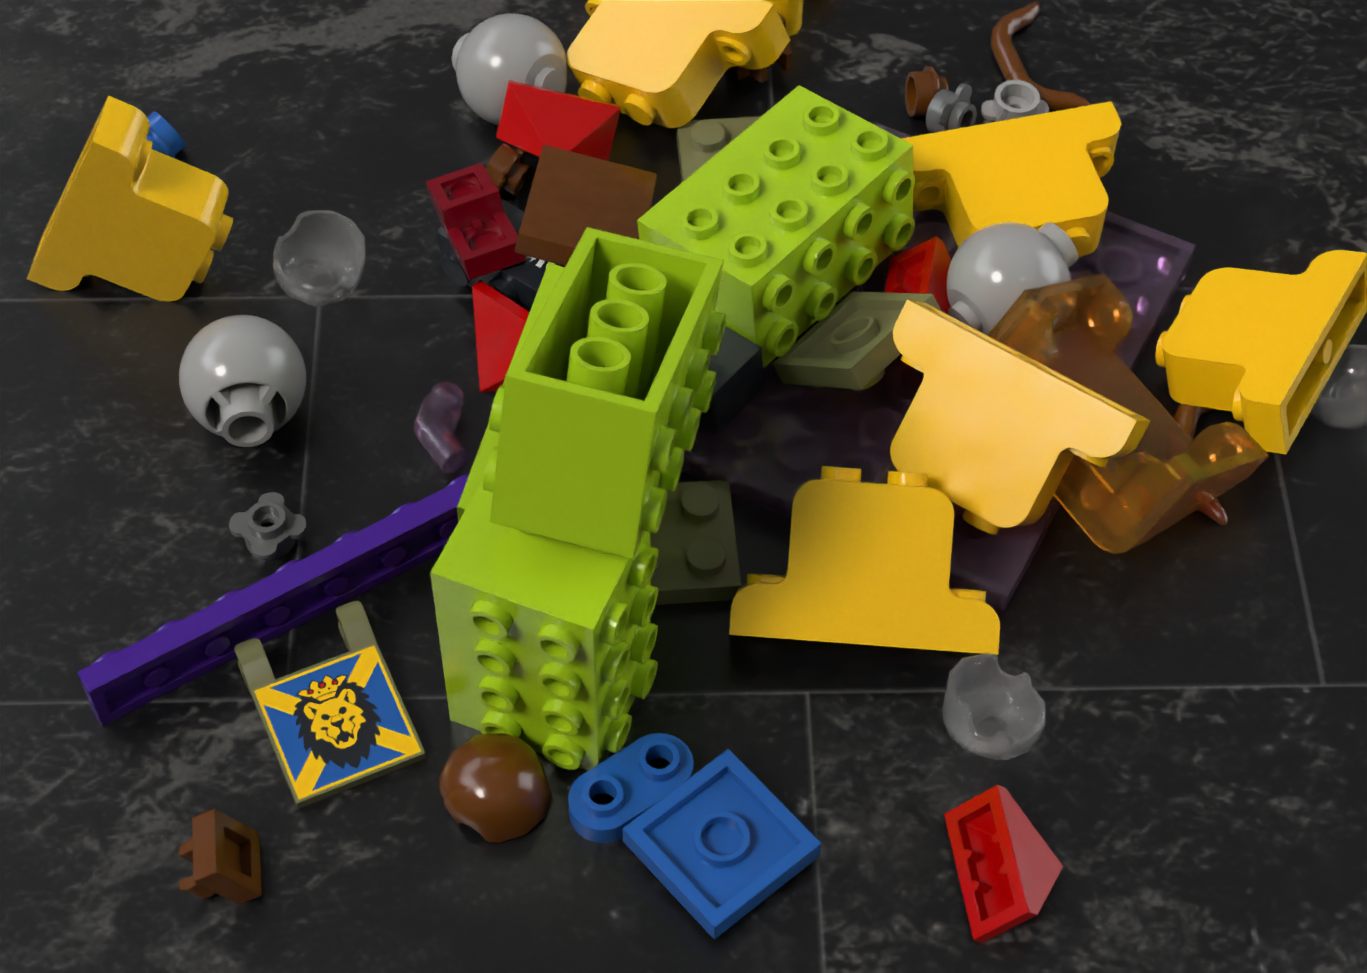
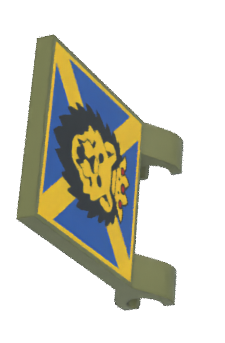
(335, 718)

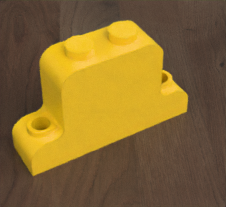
(670, 53)
(1021, 172)
(132, 215)
(1265, 342)
(996, 422)
(868, 571)

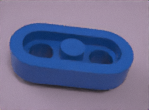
(630, 782)

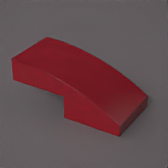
(475, 220)

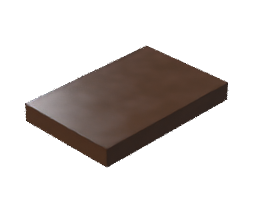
(580, 193)

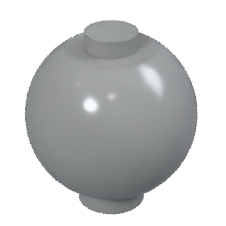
(505, 50)
(1002, 263)
(242, 378)

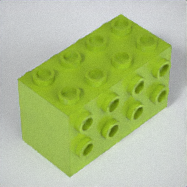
(794, 212)
(606, 394)
(543, 636)

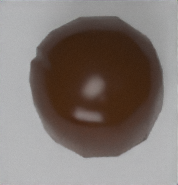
(495, 786)

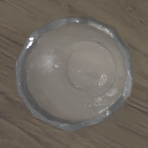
(320, 258)
(1345, 393)
(992, 710)

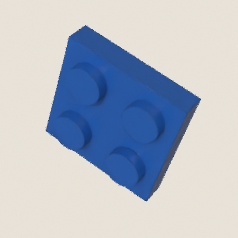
(721, 843)

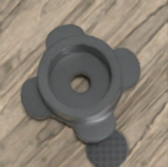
(951, 110)
(273, 540)

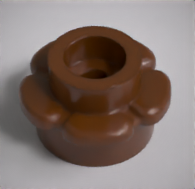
(920, 90)
(508, 169)

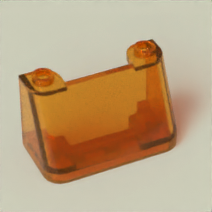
(1168, 469)

